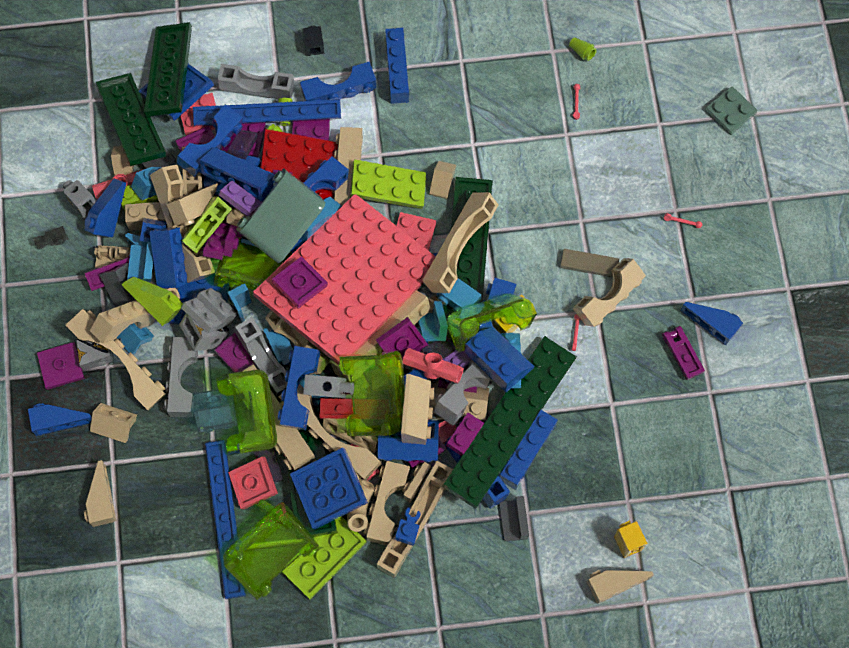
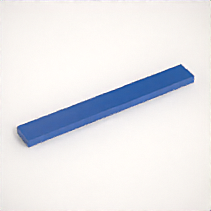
(273, 112)
(223, 511)

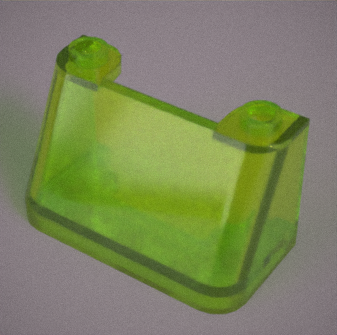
(246, 266)
(465, 322)
(376, 394)
(252, 410)
(268, 550)

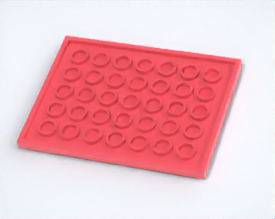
(368, 274)

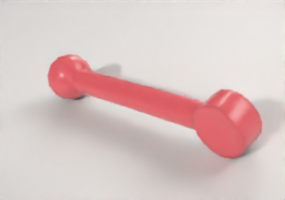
(576, 115)
(667, 217)
(575, 332)

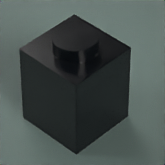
(313, 40)

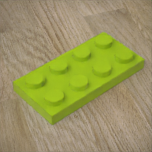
(388, 184)
(334, 551)

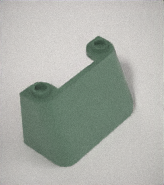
(282, 216)

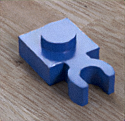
(407, 529)

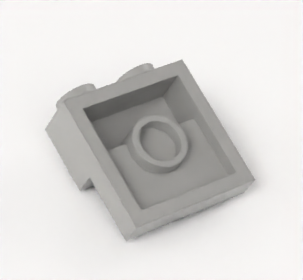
(210, 310)

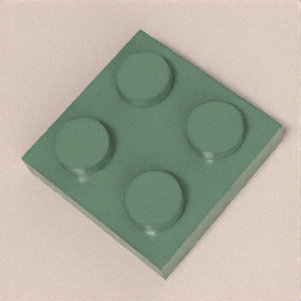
(731, 110)

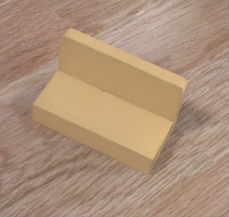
(112, 422)

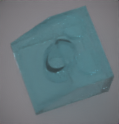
(214, 411)

